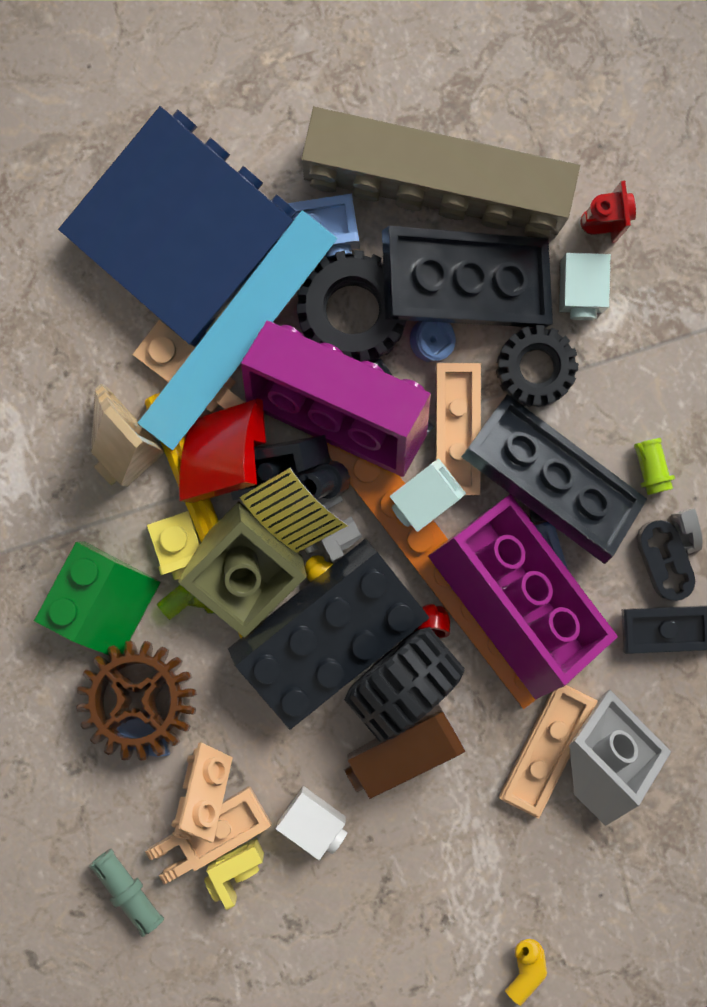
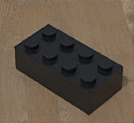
(327, 634)

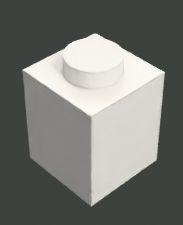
(312, 824)

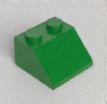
(97, 599)

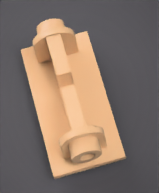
(205, 788)

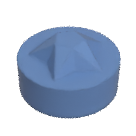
(432, 340)

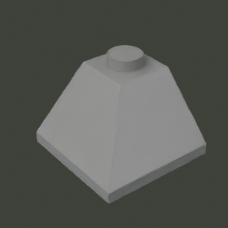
(614, 760)

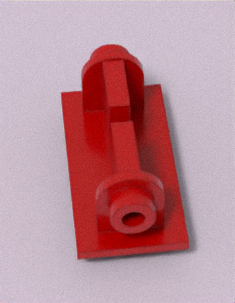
(610, 213)

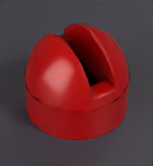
(438, 621)

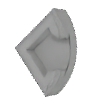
(689, 529)

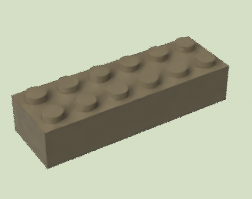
(438, 173)

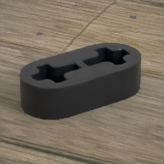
(676, 557)

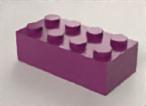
(336, 397)
(523, 597)

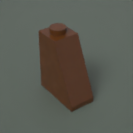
(415, 751)

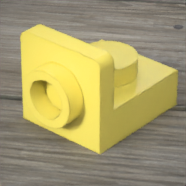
(174, 543)
(237, 864)

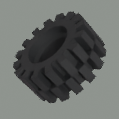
(563, 366)

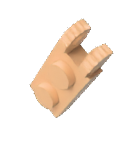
(238, 822)

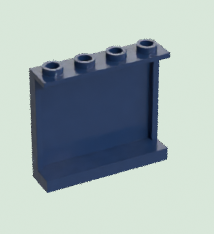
(178, 224)

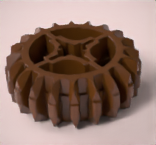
(110, 673)

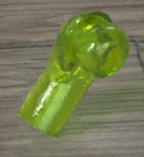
(177, 601)

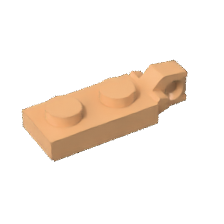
(165, 354)

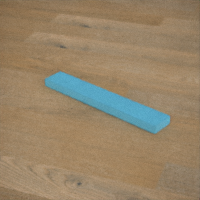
(236, 329)

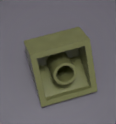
(242, 570)

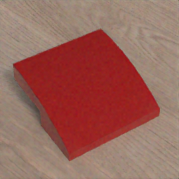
(221, 452)

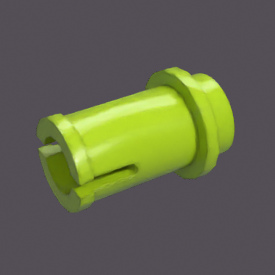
(653, 466)

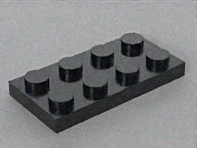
(466, 277)
(555, 479)

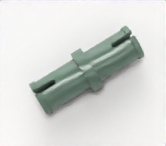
(126, 892)

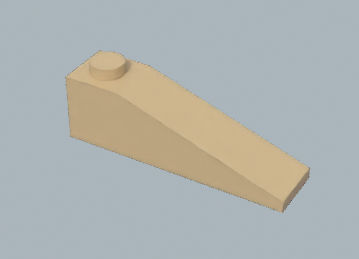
(119, 440)

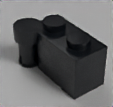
(308, 461)

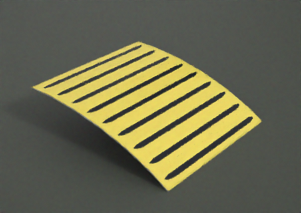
(291, 512)

